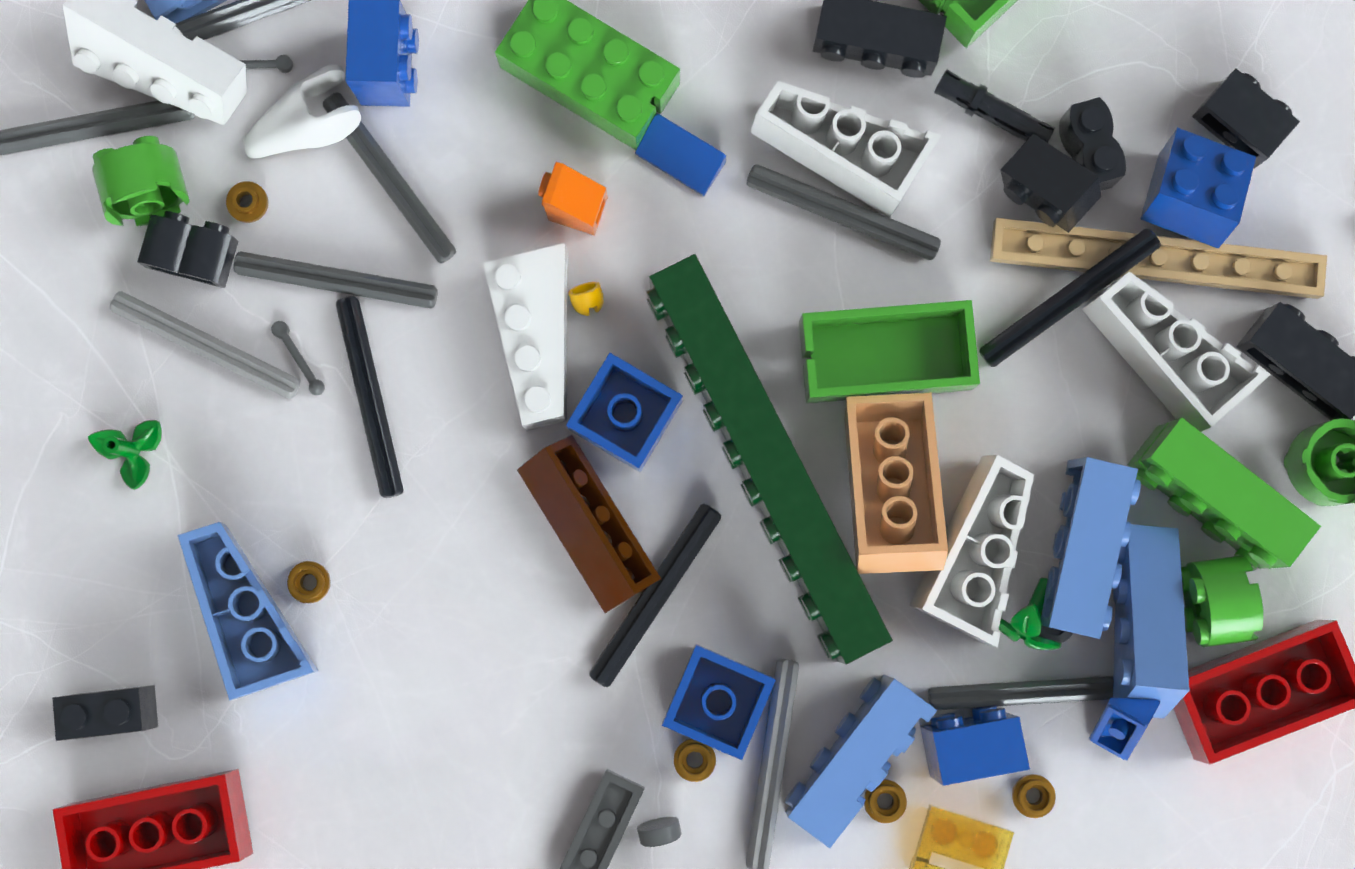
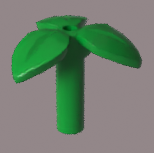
(114, 444)
(1027, 622)

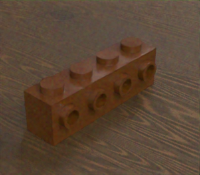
(588, 523)

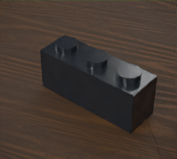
(880, 35)
(1303, 360)

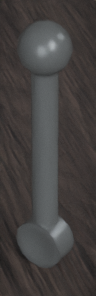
(282, 62)
(281, 331)

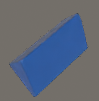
(681, 154)
(1123, 725)

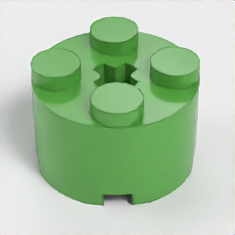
(139, 181)
(1314, 467)
(1221, 602)

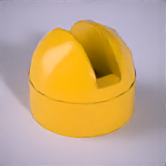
(586, 296)

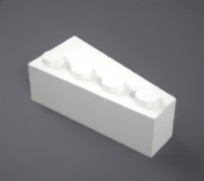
(153, 57)
(844, 144)
(531, 316)
(1173, 354)
(980, 552)

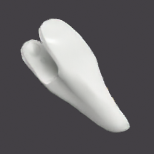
(291, 125)

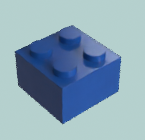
(381, 53)
(1198, 188)
(624, 412)
(718, 702)
(974, 746)

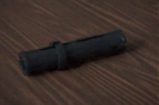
(991, 108)

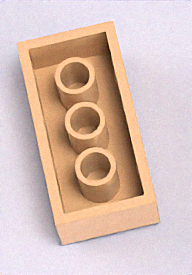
(895, 483)

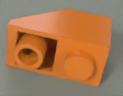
(572, 199)

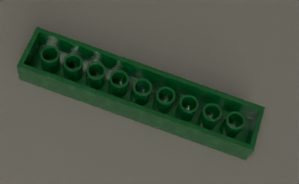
(767, 460)

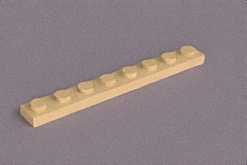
(1174, 262)

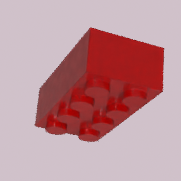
(1267, 691)
(158, 827)

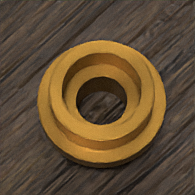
(255, 210)
(296, 578)
(690, 773)
(1046, 799)
(894, 811)

